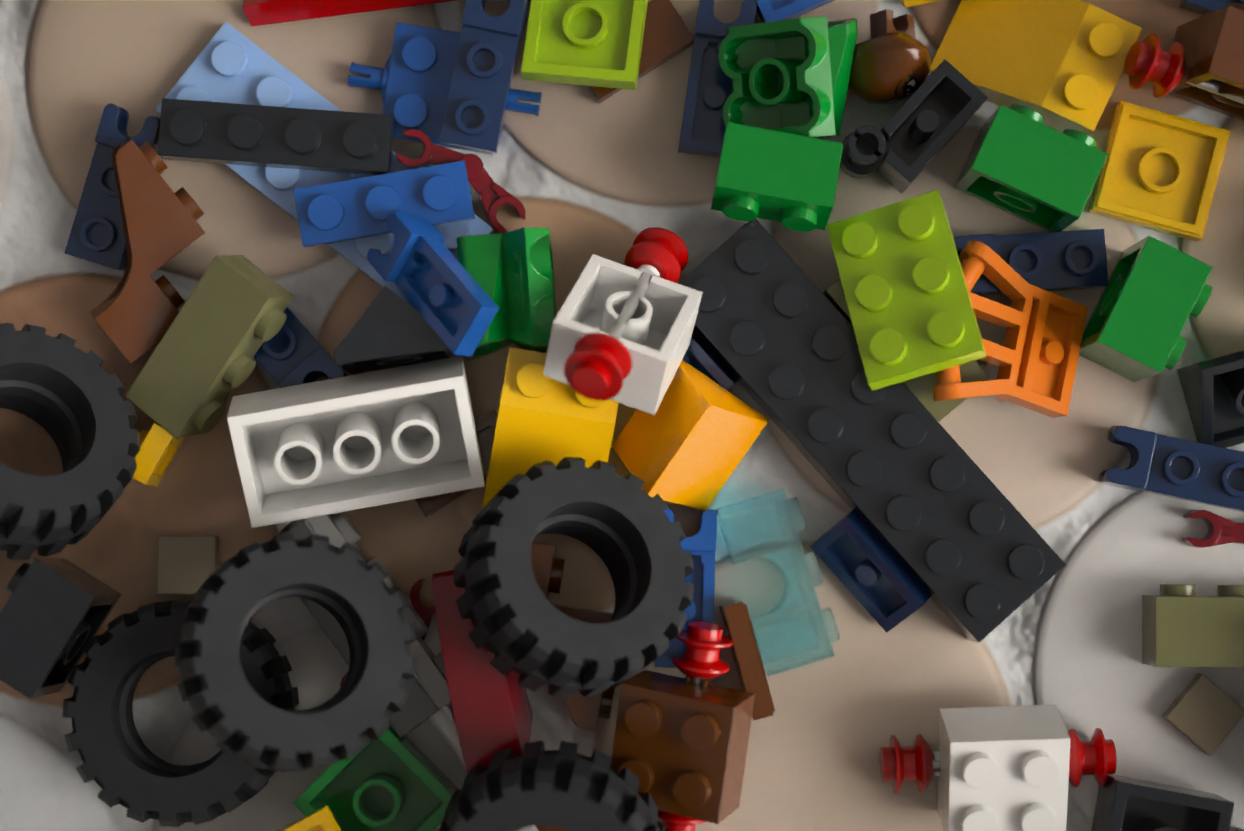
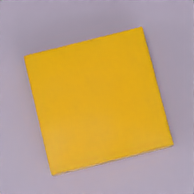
(1159, 171)

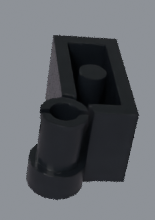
(914, 131)

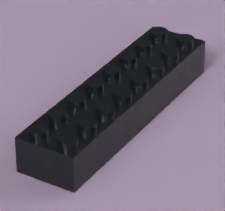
(868, 445)

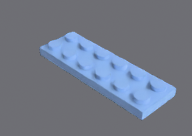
(242, 73)

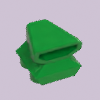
(789, 74)
(519, 278)

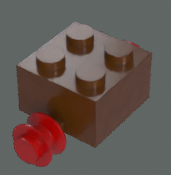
(1199, 65)
(686, 734)

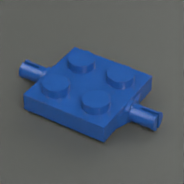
(419, 81)

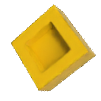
(155, 454)

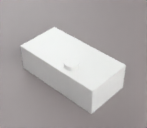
(356, 441)

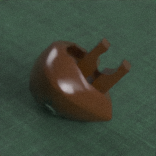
(890, 62)

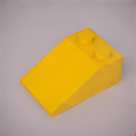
(1040, 55)
(543, 422)

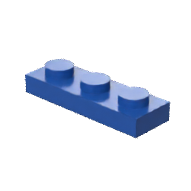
(361, 205)

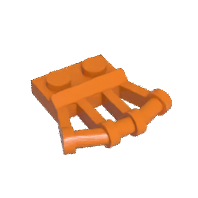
(1039, 341)

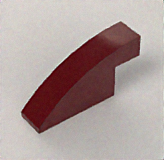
(486, 706)

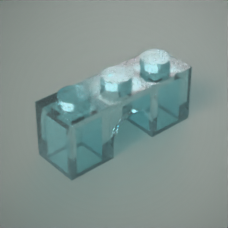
(796, 628)

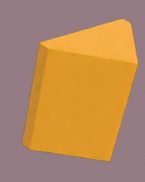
(690, 440)

